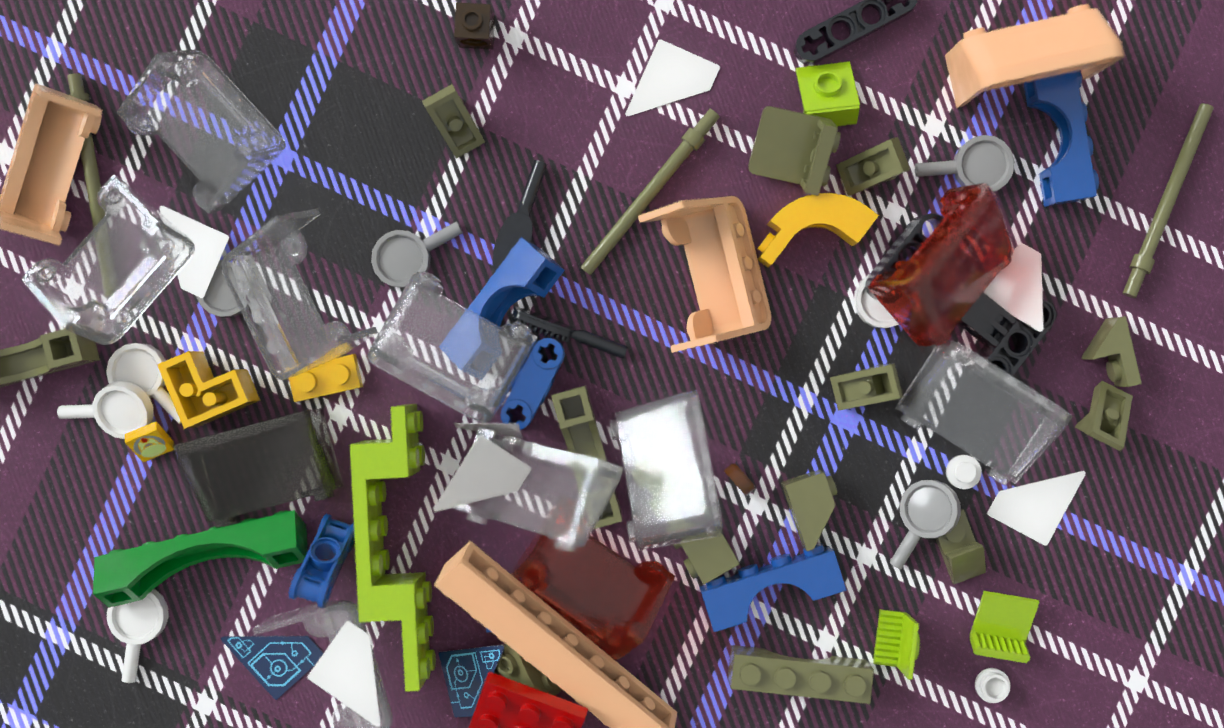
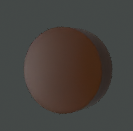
(739, 479)

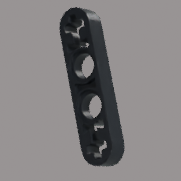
(857, 26)

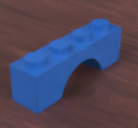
(1071, 173)
(522, 274)
(730, 597)

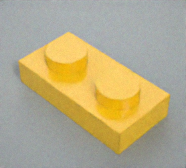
(326, 379)

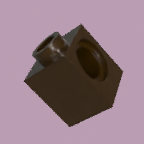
(474, 25)

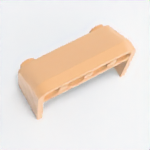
(1032, 52)
(45, 164)
(721, 267)

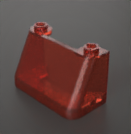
(949, 268)
(596, 590)

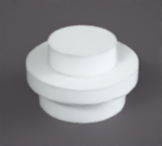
(963, 471)
(992, 685)

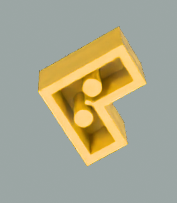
(199, 395)

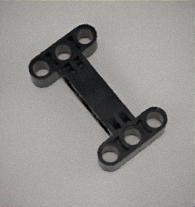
(985, 318)

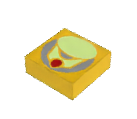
(149, 441)

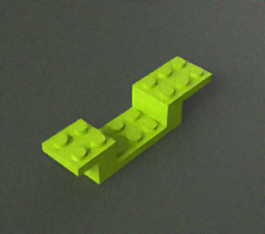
(381, 594)

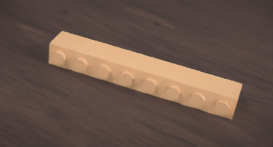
(550, 642)

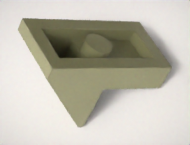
(453, 121)
(873, 167)
(1115, 342)
(866, 386)
(1108, 415)
(961, 552)

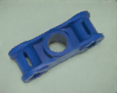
(533, 383)
(317, 577)

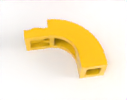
(829, 211)

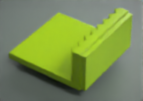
(829, 92)
(1003, 626)
(897, 641)

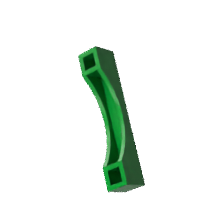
(135, 572)

